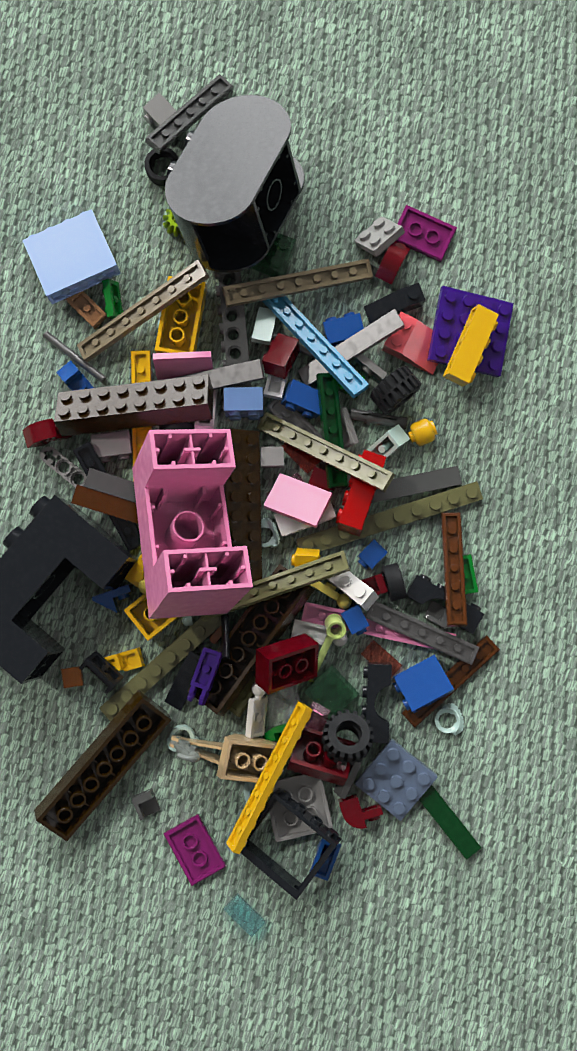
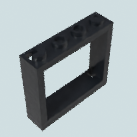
(273, 869)

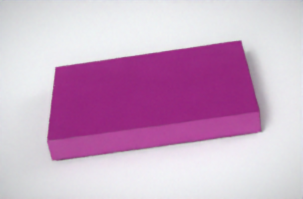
(425, 233)
(194, 849)

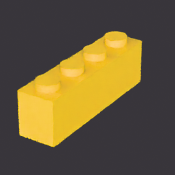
(470, 345)

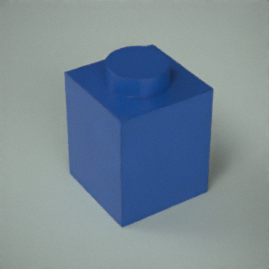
(371, 555)
(355, 620)

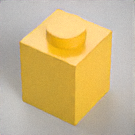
(304, 556)

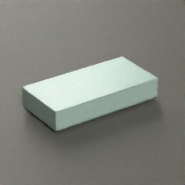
(263, 326)

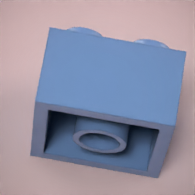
(243, 403)

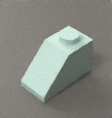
(390, 442)

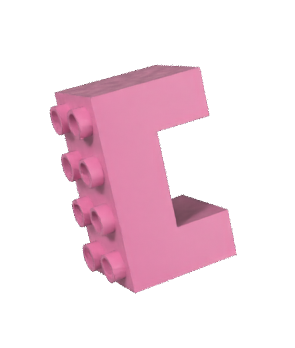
(186, 524)

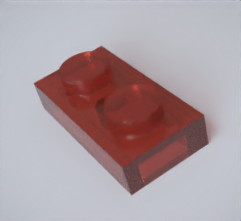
(302, 459)

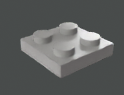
(379, 236)

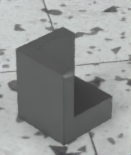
(437, 614)
(145, 803)

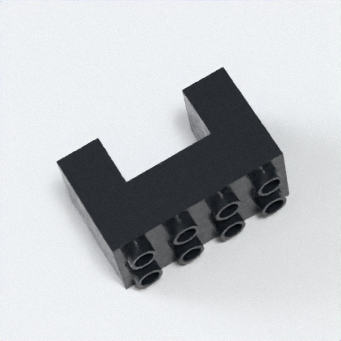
(36, 566)

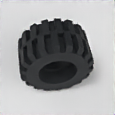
(395, 390)
(353, 723)

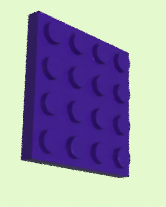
(450, 319)

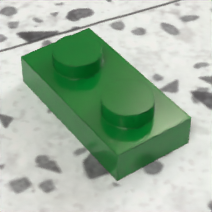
(112, 298)
(469, 574)

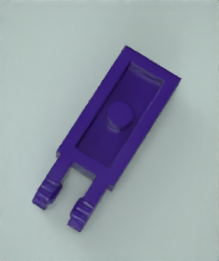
(204, 674)

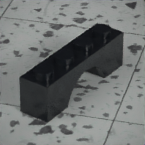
(422, 590)
(377, 677)

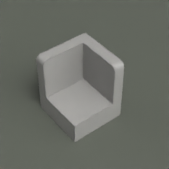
(272, 457)

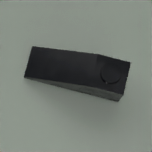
(400, 300)
(179, 690)

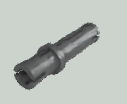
(378, 418)

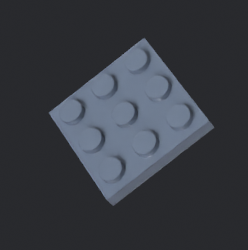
(396, 779)

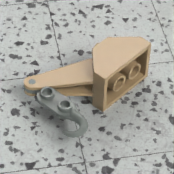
(240, 756)

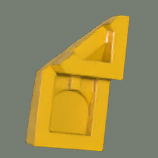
(127, 660)

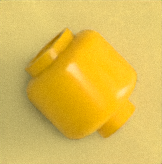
(422, 432)

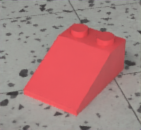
(411, 344)

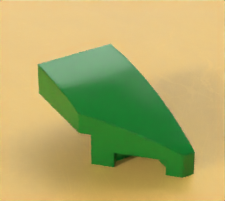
(274, 733)

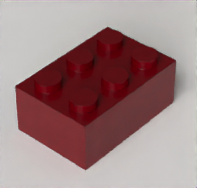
(286, 663)
(311, 760)

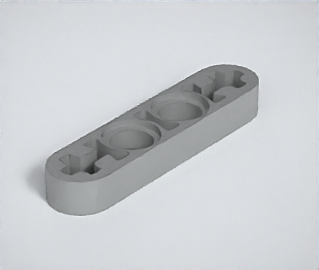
(73, 469)

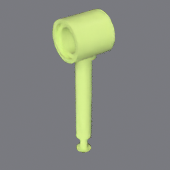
(336, 634)

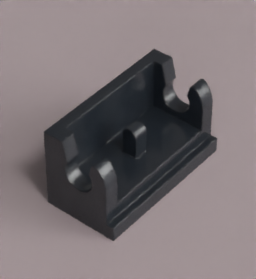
(102, 670)

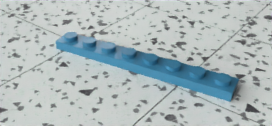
(317, 345)

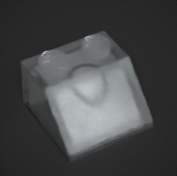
(281, 705)

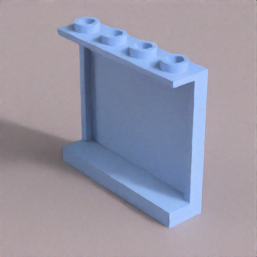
(71, 256)

